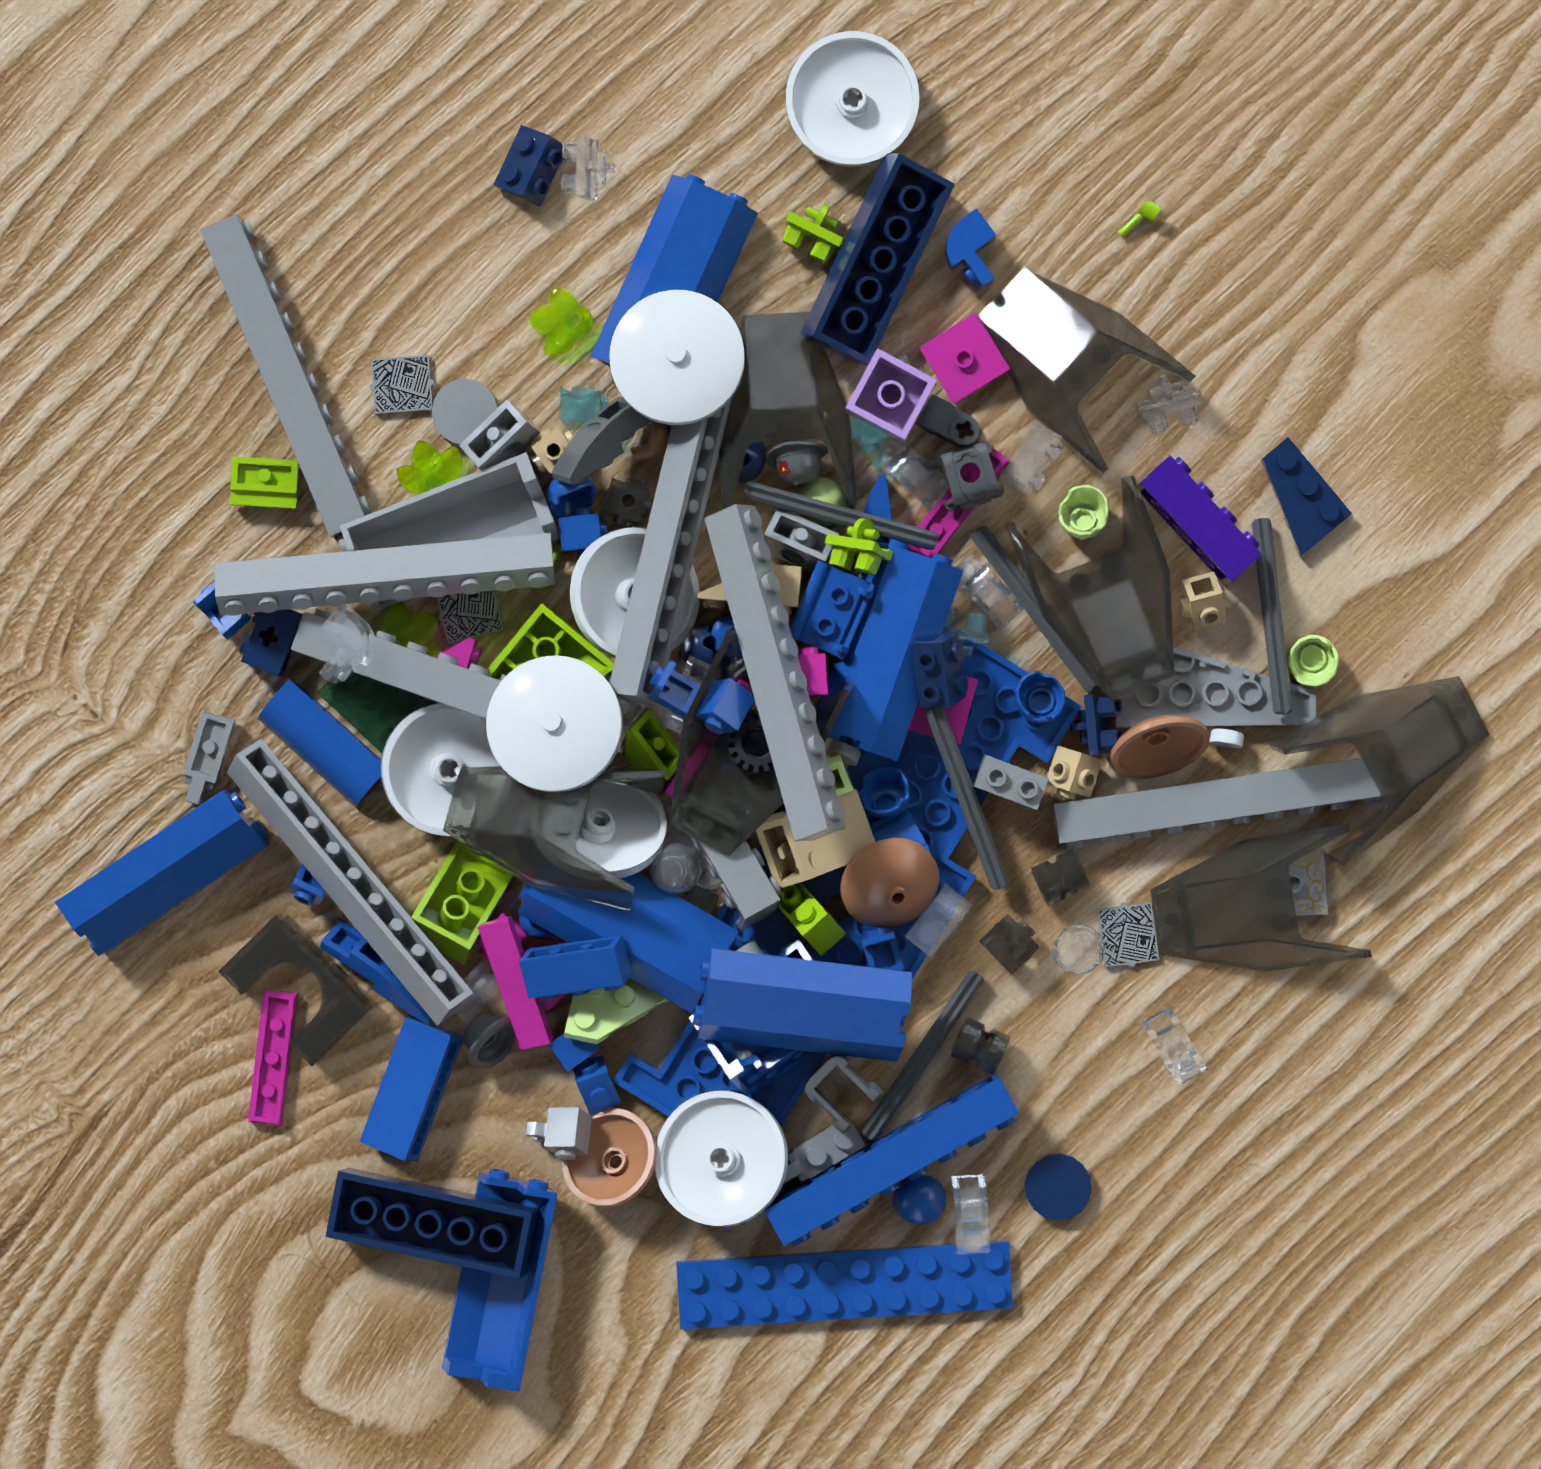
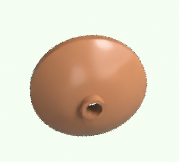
(1159, 746)
(883, 871)
(613, 1136)

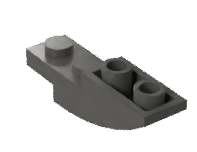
(598, 441)

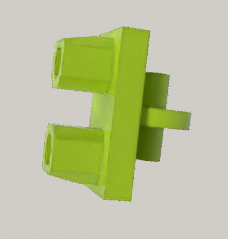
(826, 241)
(859, 544)

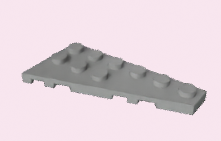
(1214, 695)

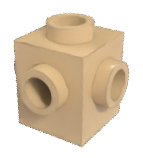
(543, 442)
(1204, 601)
(1073, 773)

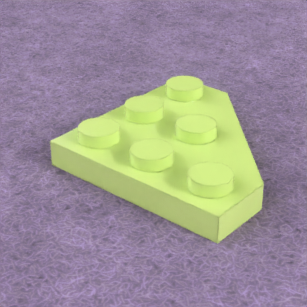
(603, 1012)

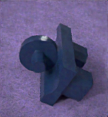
(1095, 723)

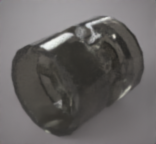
(1060, 877)
(980, 1045)

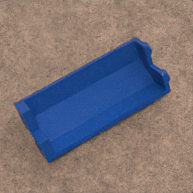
(686, 247)
(906, 607)
(163, 872)
(661, 934)
(803, 1005)
(497, 1311)

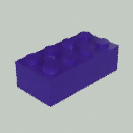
(1199, 520)

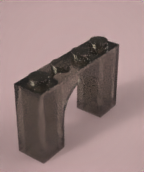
(341, 1003)

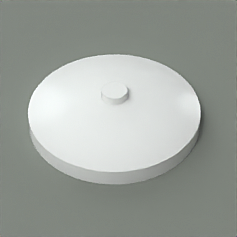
(852, 98)
(677, 357)
(604, 585)
(554, 724)
(425, 762)
(622, 828)
(721, 1158)

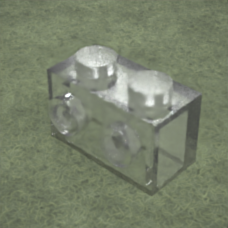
(1030, 458)

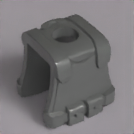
(967, 494)
(841, 1120)

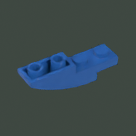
(353, 950)

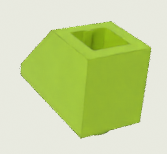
(810, 917)

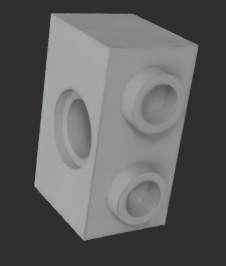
(500, 436)
(797, 540)
(1010, 782)

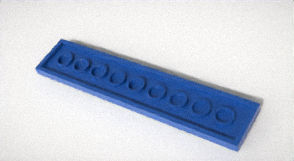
(842, 1285)

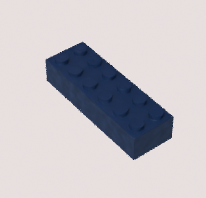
(877, 258)
(432, 1222)

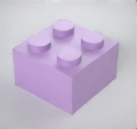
(890, 395)

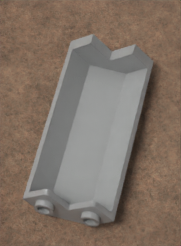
(482, 505)

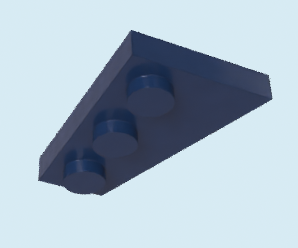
(1304, 496)

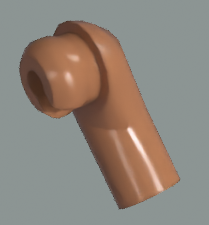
(655, 446)

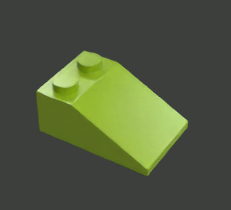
(460, 900)

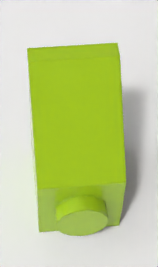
(651, 744)

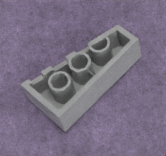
(743, 882)

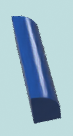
(322, 742)
(411, 1089)

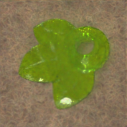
(556, 321)
(430, 467)
(413, 628)

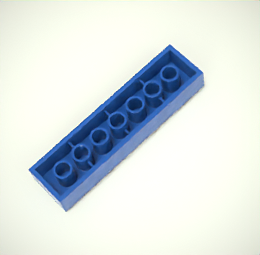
(890, 1159)

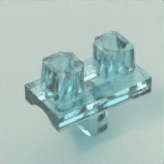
(974, 631)

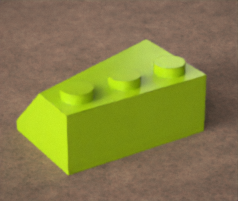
(548, 635)

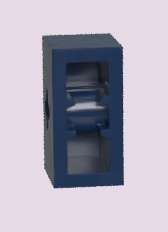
(276, 655)

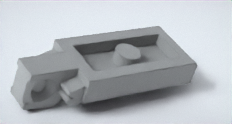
(207, 755)
(822, 1152)

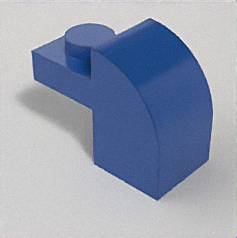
(964, 242)

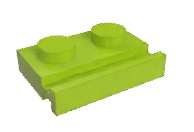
(264, 482)

